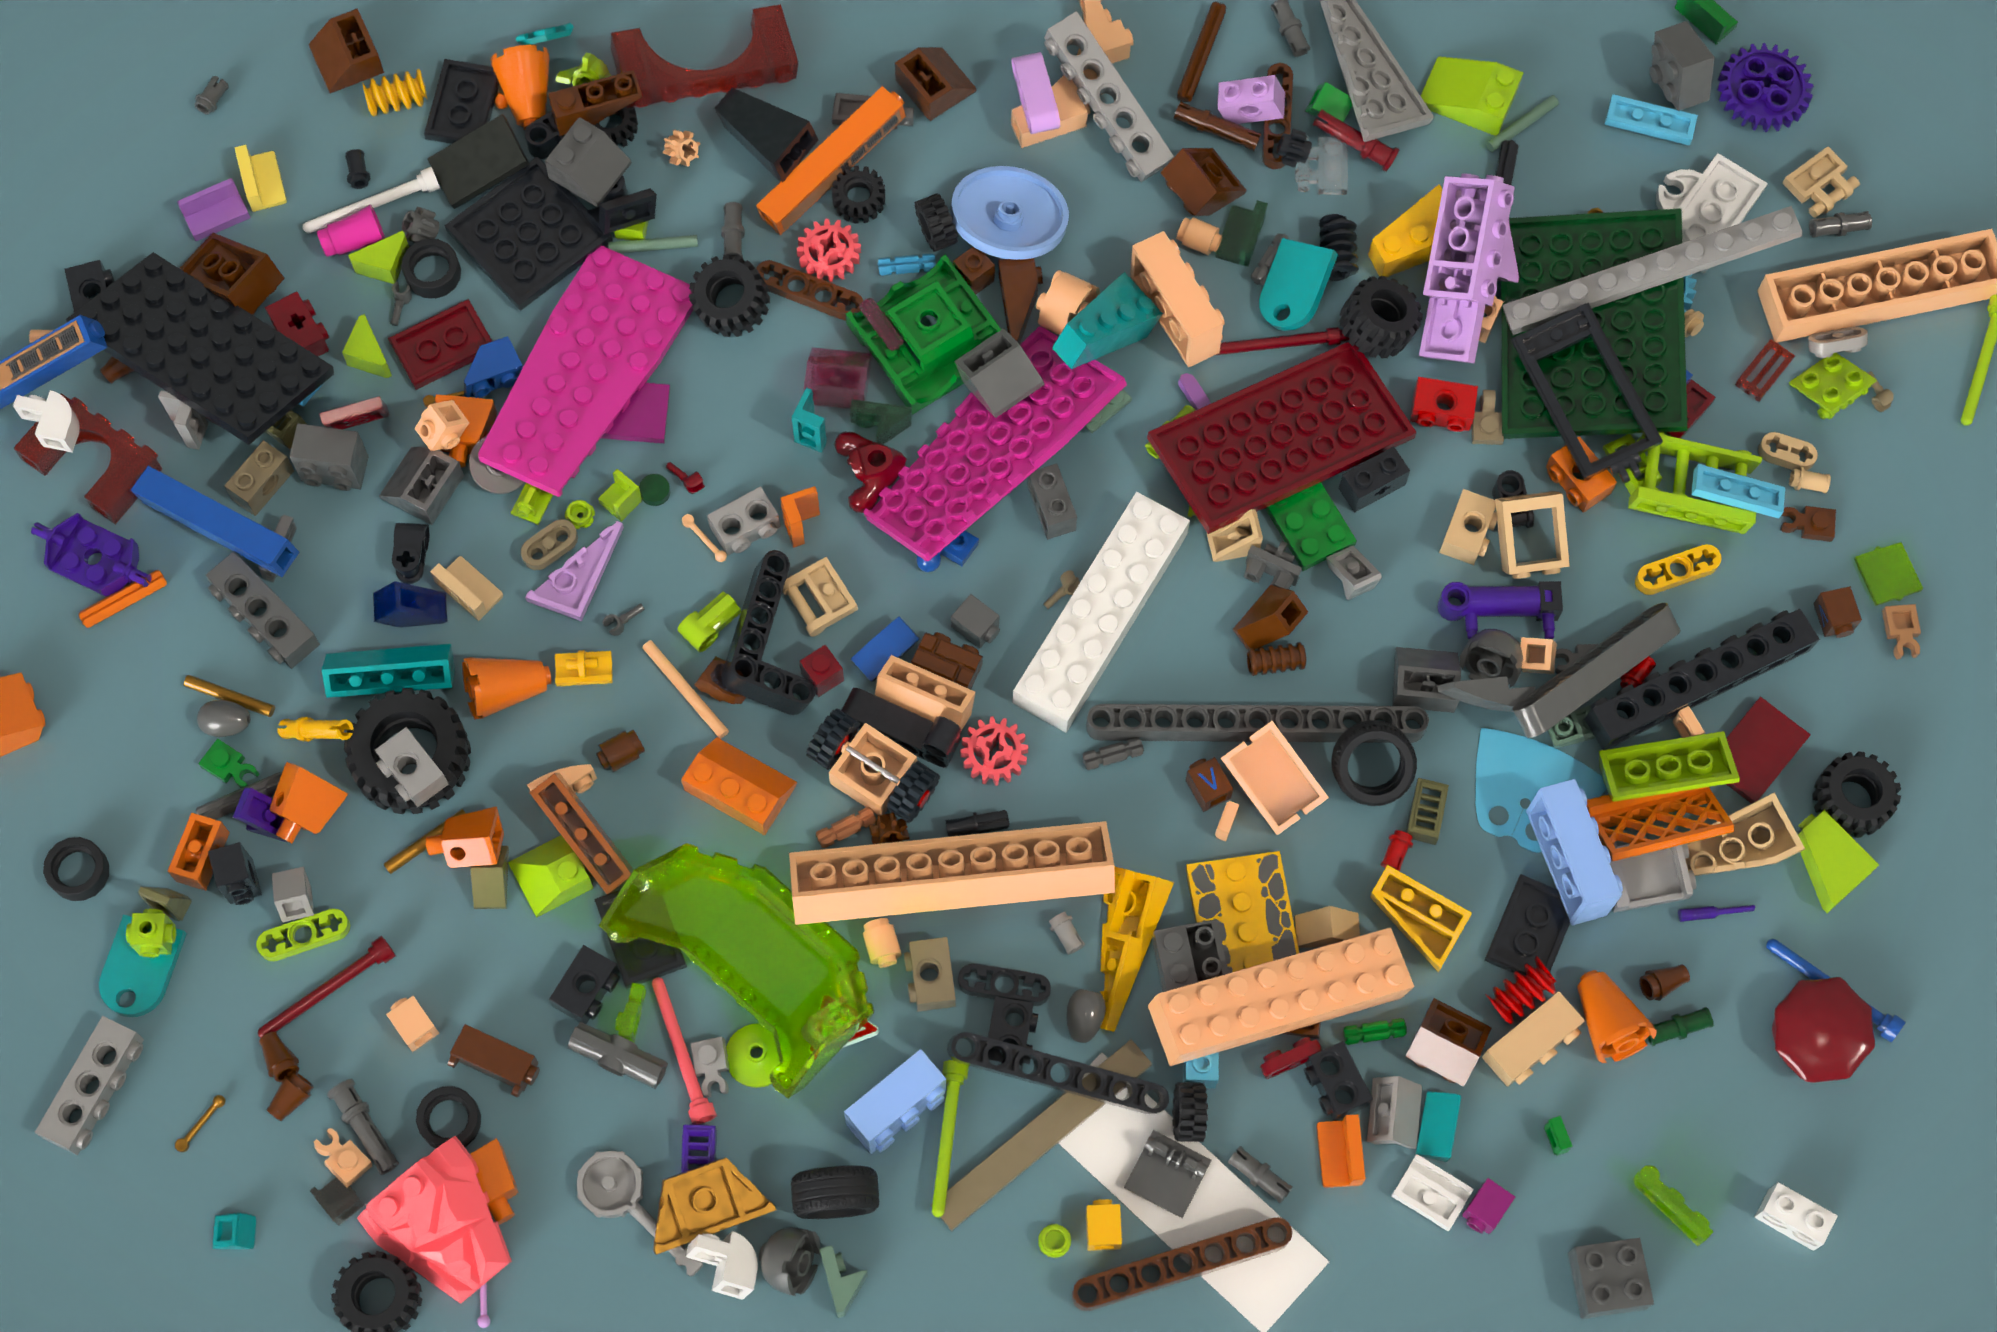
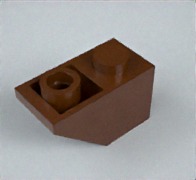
(1270, 617)

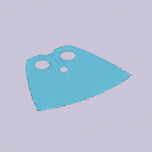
(1515, 769)

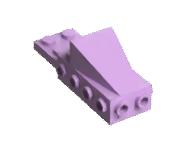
(1466, 260)

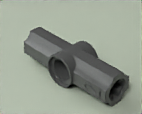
(617, 1055)

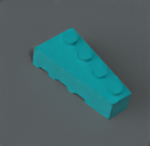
(1108, 323)

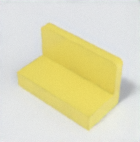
(260, 179)

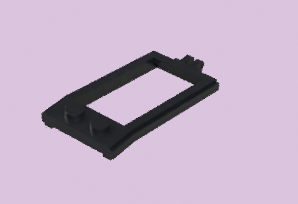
(1559, 335)

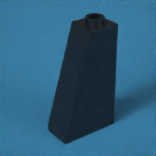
(767, 132)

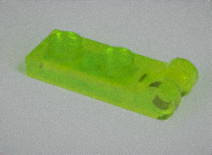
(1672, 1205)

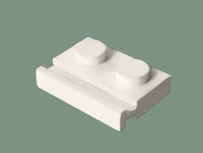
(1432, 1192)

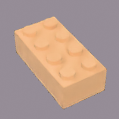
(1185, 305)

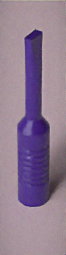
(1709, 912)

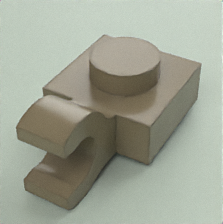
(1487, 423)

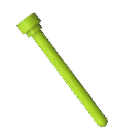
(1982, 365)
(955, 1075)

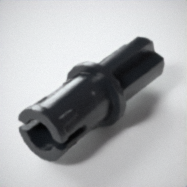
(977, 823)

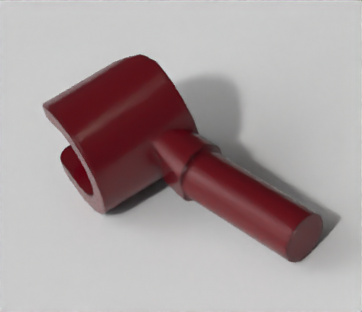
(692, 483)

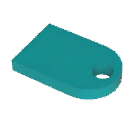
(1296, 283)
(130, 972)

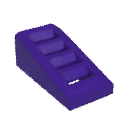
(698, 1131)

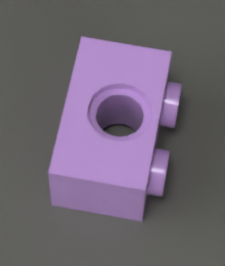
(1251, 100)

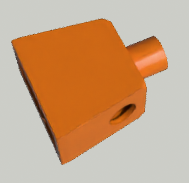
(480, 414)
(304, 802)
(469, 839)
(496, 1179)

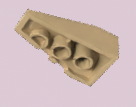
(1759, 839)

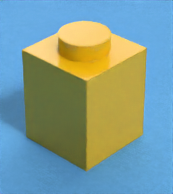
(1103, 1225)

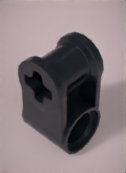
(1516, 480)
(410, 550)

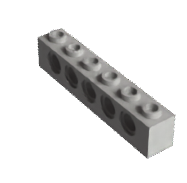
(1075, 32)

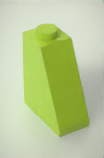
(1832, 859)

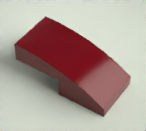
(1697, 403)

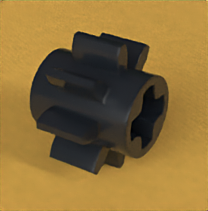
(1294, 148)

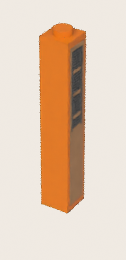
(837, 152)

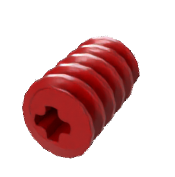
(1523, 991)

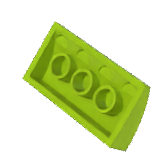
(1667, 766)

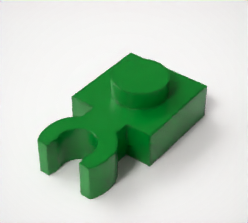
(226, 763)

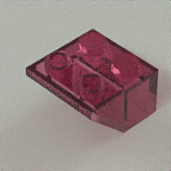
(837, 376)

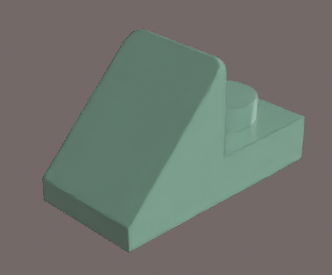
(842, 1288)

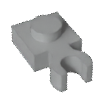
(710, 1060)

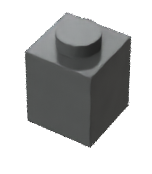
(976, 621)

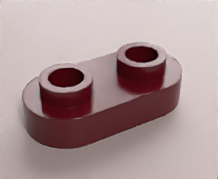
(1278, 1063)

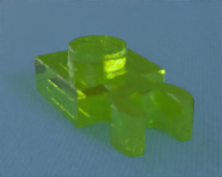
(628, 1021)

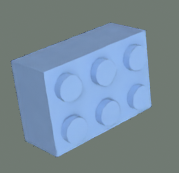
(896, 1102)

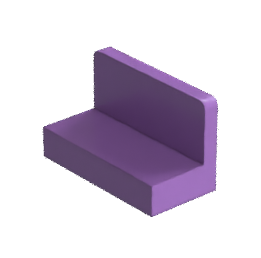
(213, 209)

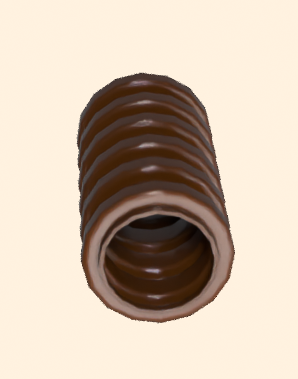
(1276, 659)

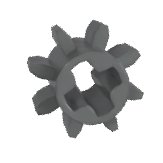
(420, 225)

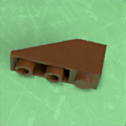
(593, 100)

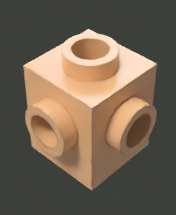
(441, 425)

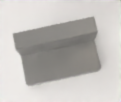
(188, 421)
(1394, 1112)

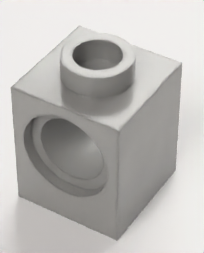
(292, 894)

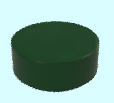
(654, 489)

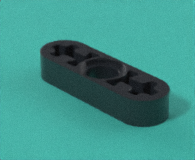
(1014, 975)

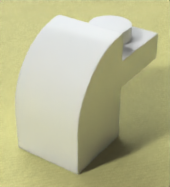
(57, 421)
(734, 1262)

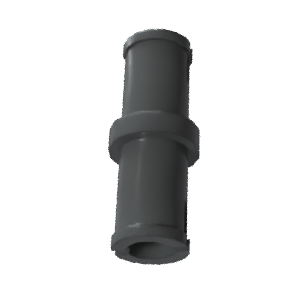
(1290, 27)
(1840, 224)
(733, 229)
(1260, 1174)

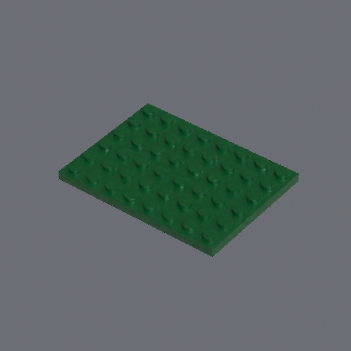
(1641, 327)

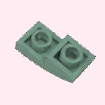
(1571, 729)

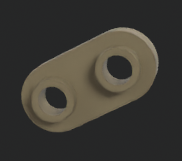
(547, 544)

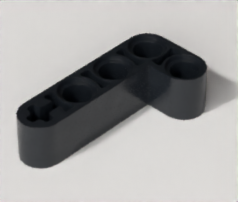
(546, 129)
(925, 739)

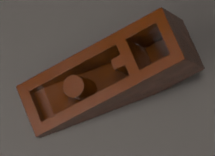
(1019, 292)

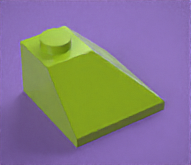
(550, 875)

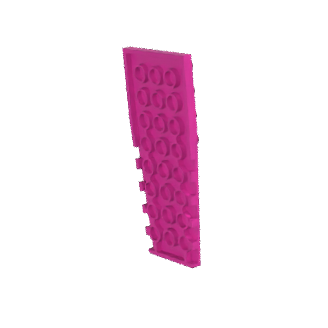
(586, 368)
(986, 457)

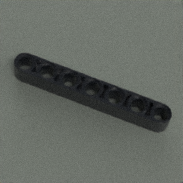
(1073, 1073)

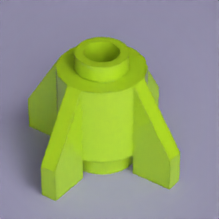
(589, 70)

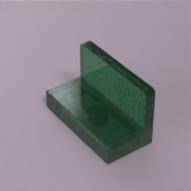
(1242, 233)

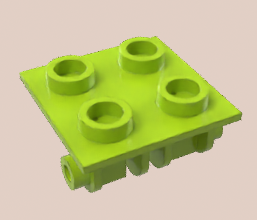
(1833, 384)

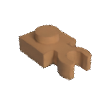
(1902, 624)

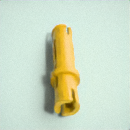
(307, 729)

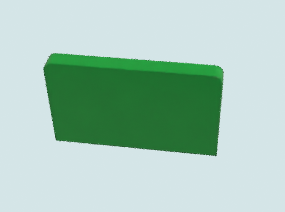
(1707, 17)

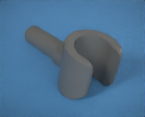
(400, 299)
(621, 620)

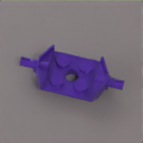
(76, 540)

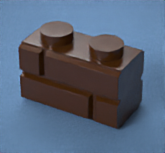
(948, 660)

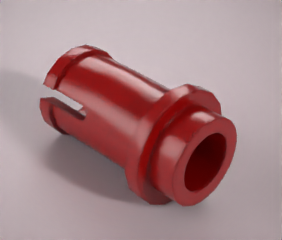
(1638, 673)
(1397, 849)

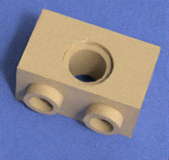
(1460, 542)

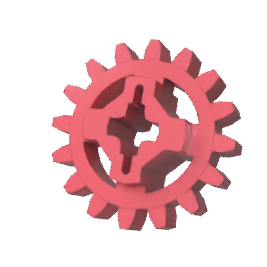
(821, 241)
(1005, 755)

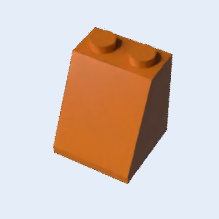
(19, 718)

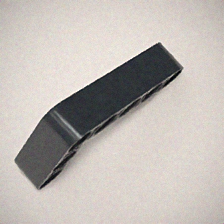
(756, 636)

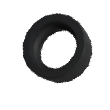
(428, 248)
(60, 852)
(442, 1094)

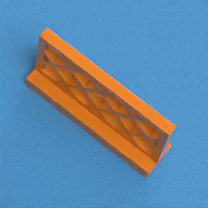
(1657, 807)

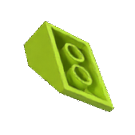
(1472, 92)

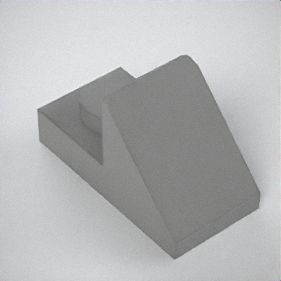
(1354, 571)

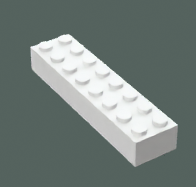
(1100, 612)

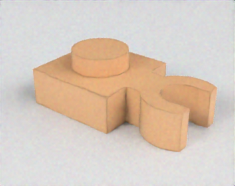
(345, 1161)

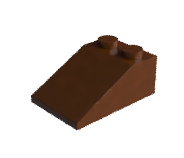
(234, 272)

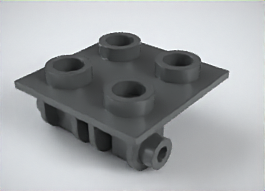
(1167, 1174)

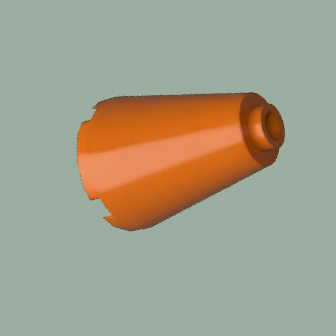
(524, 81)
(501, 683)
(1612, 1018)

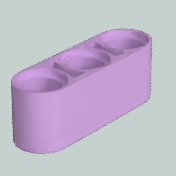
(1035, 93)

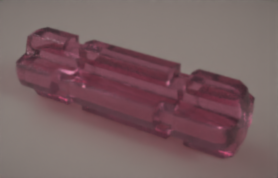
(881, 324)

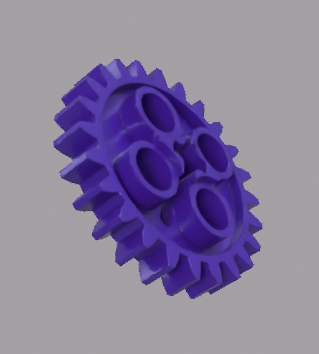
(1765, 87)

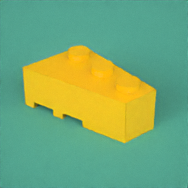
(1408, 238)
(1420, 914)

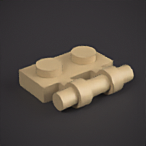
(1815, 175)

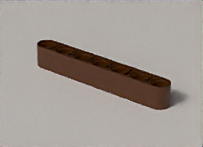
(1194, 1252)

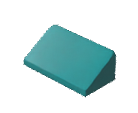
(1438, 1125)

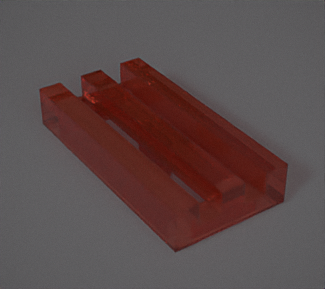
(1751, 387)

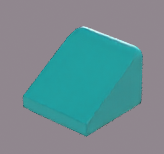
(234, 1231)

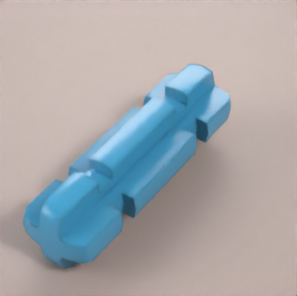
(906, 264)

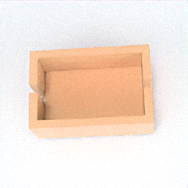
(1274, 778)

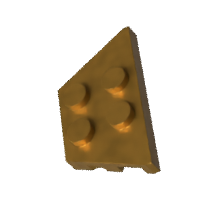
(705, 1203)

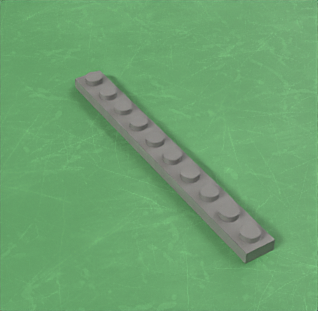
(1654, 269)

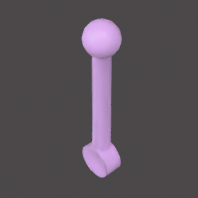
(484, 1320)

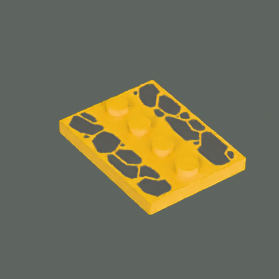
(1250, 906)

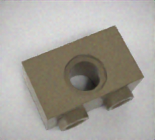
(259, 478)
(930, 955)

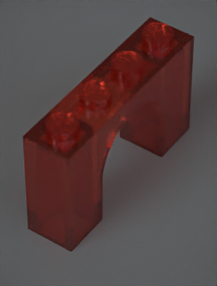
(112, 492)

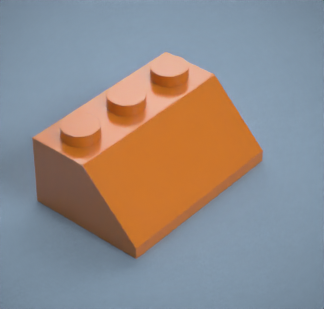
(738, 785)

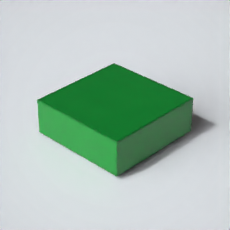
(1558, 1136)

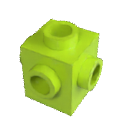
(155, 942)

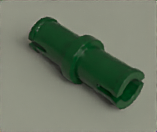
(1682, 1025)

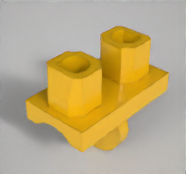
(583, 668)

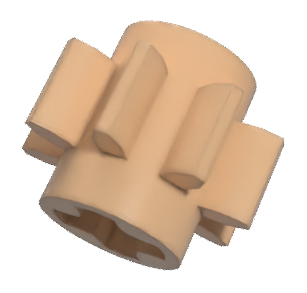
(681, 148)

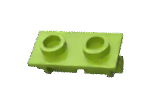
(531, 504)

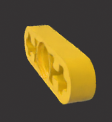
(1655, 568)

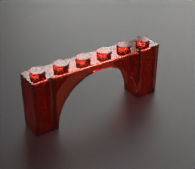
(766, 60)

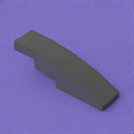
(1486, 693)

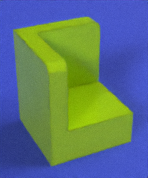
(621, 496)

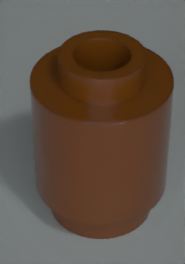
(620, 750)

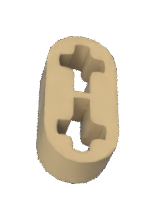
(1787, 451)

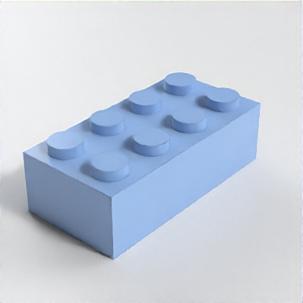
(1574, 851)

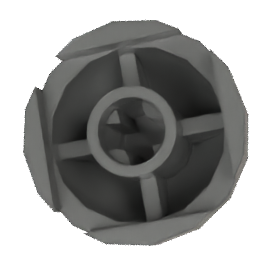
(1492, 655)
(788, 1259)

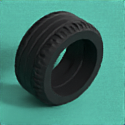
(1383, 793)
(835, 1192)

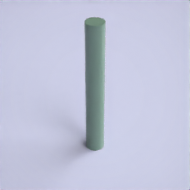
(1522, 123)
(654, 244)

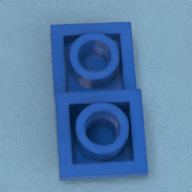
(892, 640)

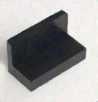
(624, 211)

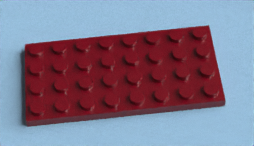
(1280, 436)

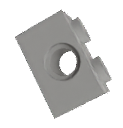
(405, 750)

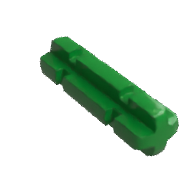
(1374, 1031)

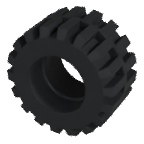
(720, 275)
(1390, 302)
(1872, 777)
(358, 1276)

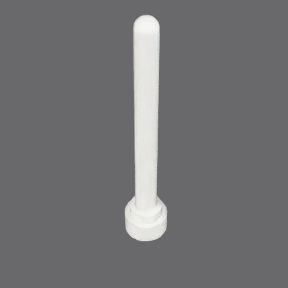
(425, 181)

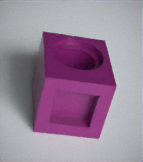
(1487, 1207)

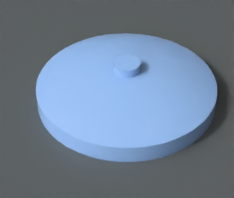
(1009, 212)

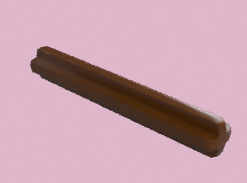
(1201, 52)

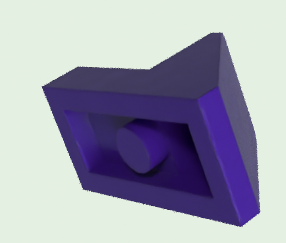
(255, 812)

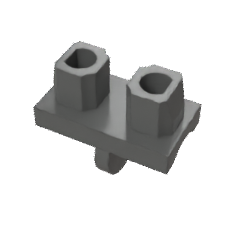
(1273, 562)

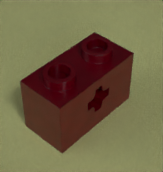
(292, 313)

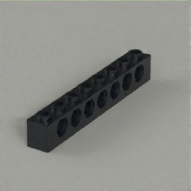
(1612, 729)

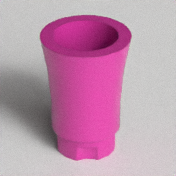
(351, 232)

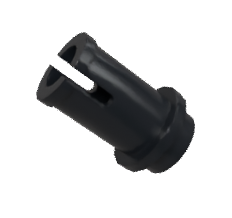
(357, 176)

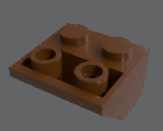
(345, 52)
(932, 80)

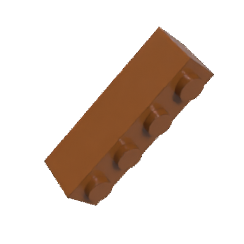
(582, 832)

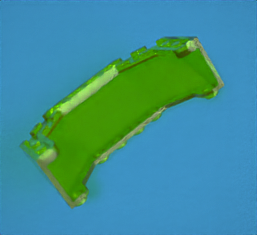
(745, 937)

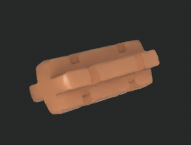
(845, 827)

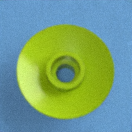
(745, 1068)

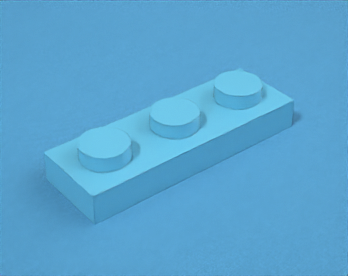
(1651, 119)
(1738, 491)

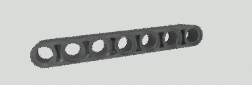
(1596, 670)

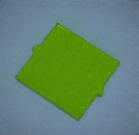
(1888, 573)

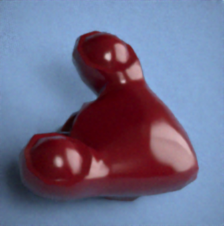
(872, 464)

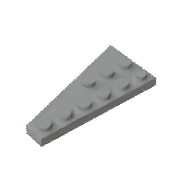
(1376, 83)

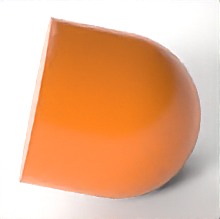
(500, 101)

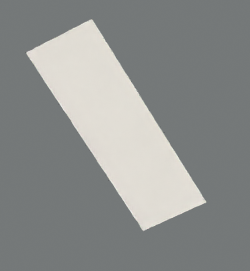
(1259, 1288)

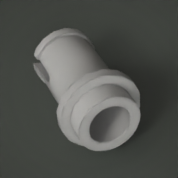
(1066, 932)

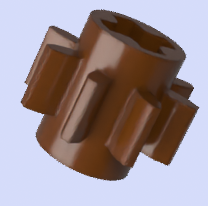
(889, 829)

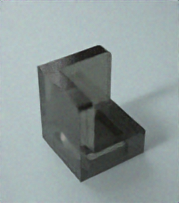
(338, 1200)

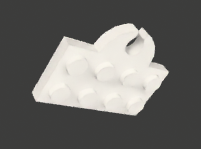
(1711, 199)

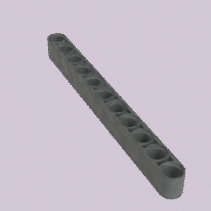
(1240, 717)

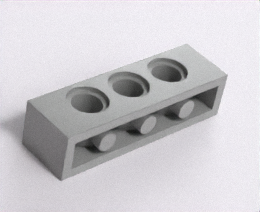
(88, 1067)

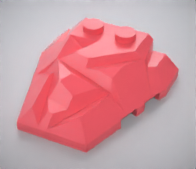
(440, 1222)

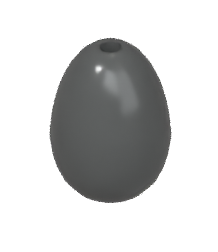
(222, 718)
(1085, 1014)

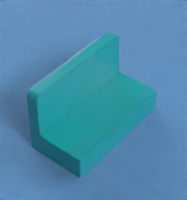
(807, 426)

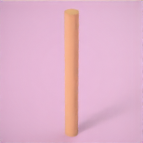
(685, 689)

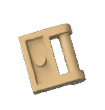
(828, 592)

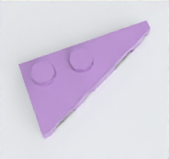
(573, 585)

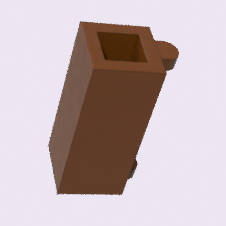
(494, 1059)

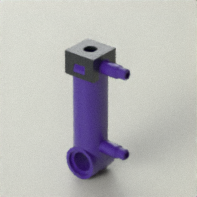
(1503, 601)

